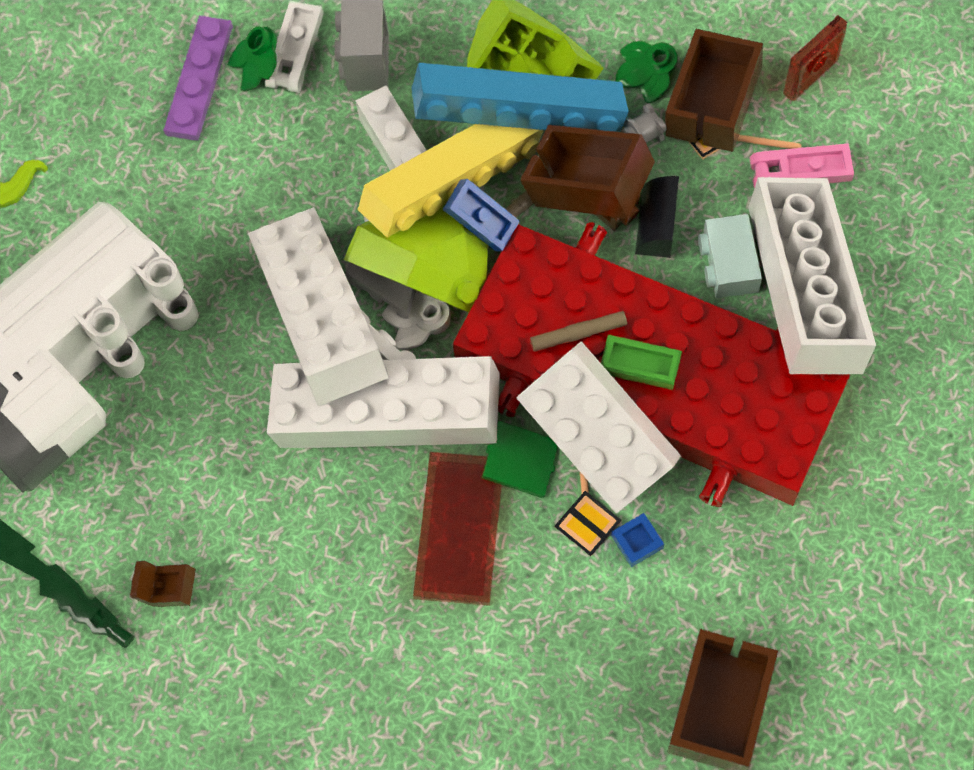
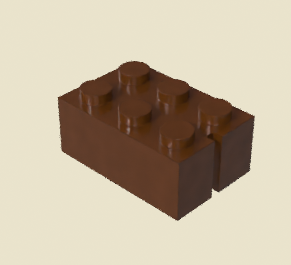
(714, 89)
(589, 171)
(722, 702)

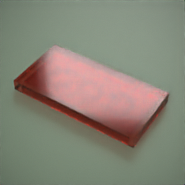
(457, 531)

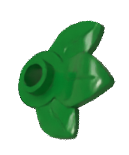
(256, 57)
(643, 71)

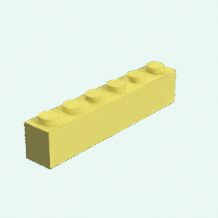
(429, 179)

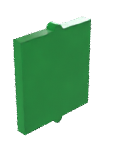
(520, 459)

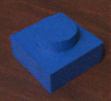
(637, 540)

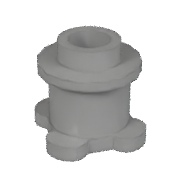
(646, 124)

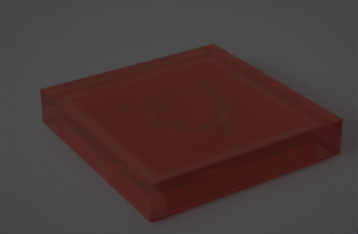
(815, 58)

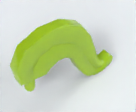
(14, 189)

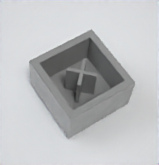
(362, 44)

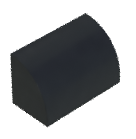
(657, 217)

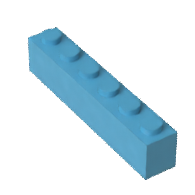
(516, 98)

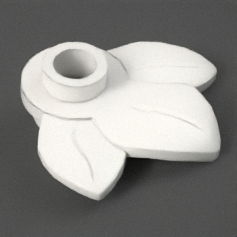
(418, 327)

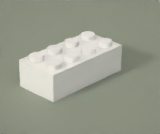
(599, 427)

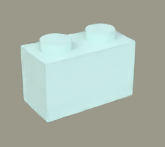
(731, 256)

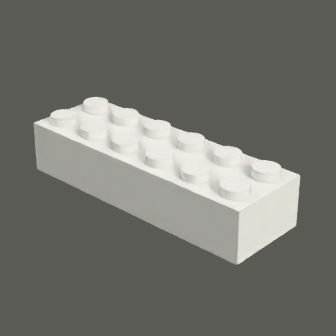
(810, 277)
(318, 307)
(417, 405)

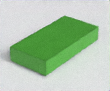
(641, 362)

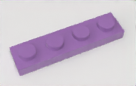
(198, 78)

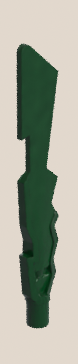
(60, 586)

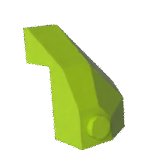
(522, 41)
(430, 257)

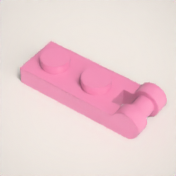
(807, 162)

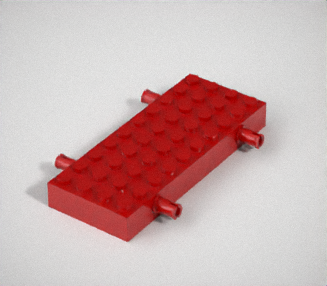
(732, 389)

